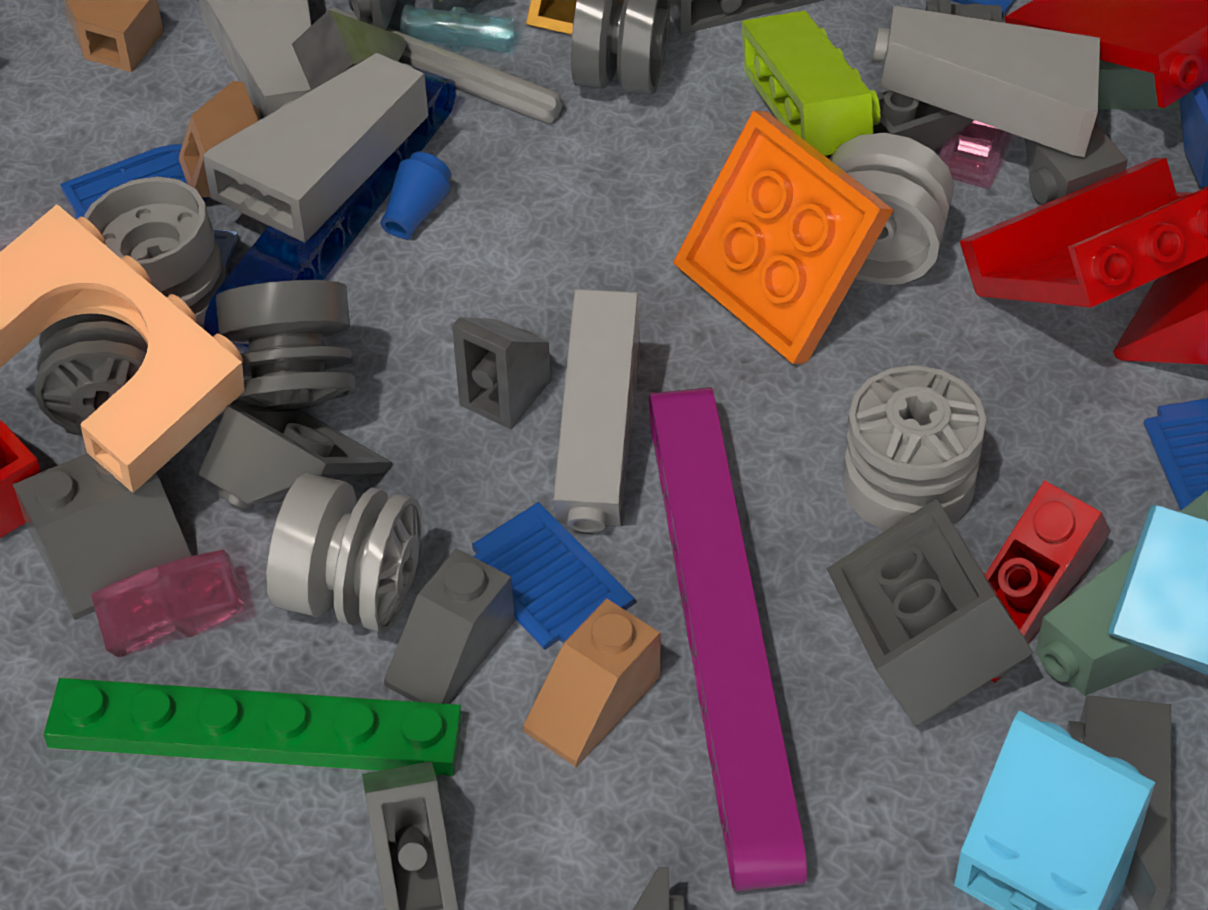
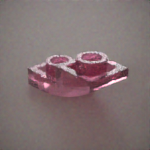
(167, 598)

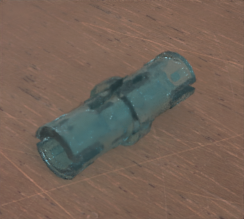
(489, 31)

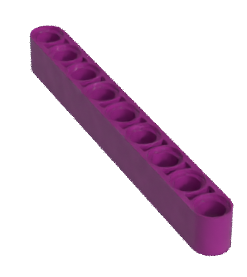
(726, 645)

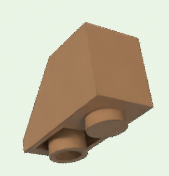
(115, 30)
(212, 124)

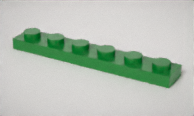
(252, 726)

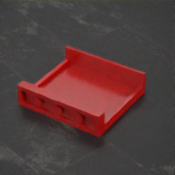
(1139, 34)
(1092, 240)

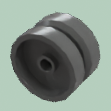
(620, 37)

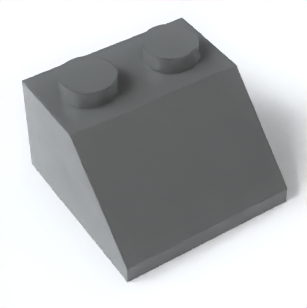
(96, 528)

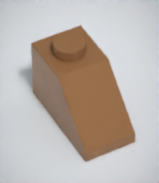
(594, 682)

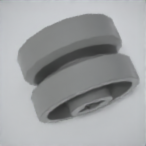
(919, 191)

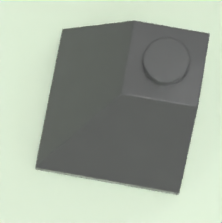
(265, 450)

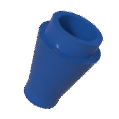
(416, 192)

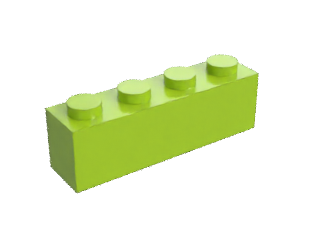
(807, 80)

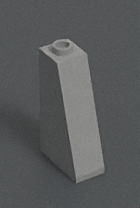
(259, 48)
(995, 73)
(319, 148)
(597, 409)

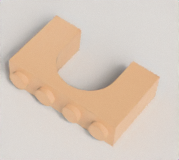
(186, 376)

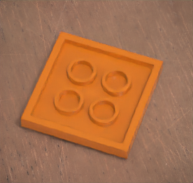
(782, 236)

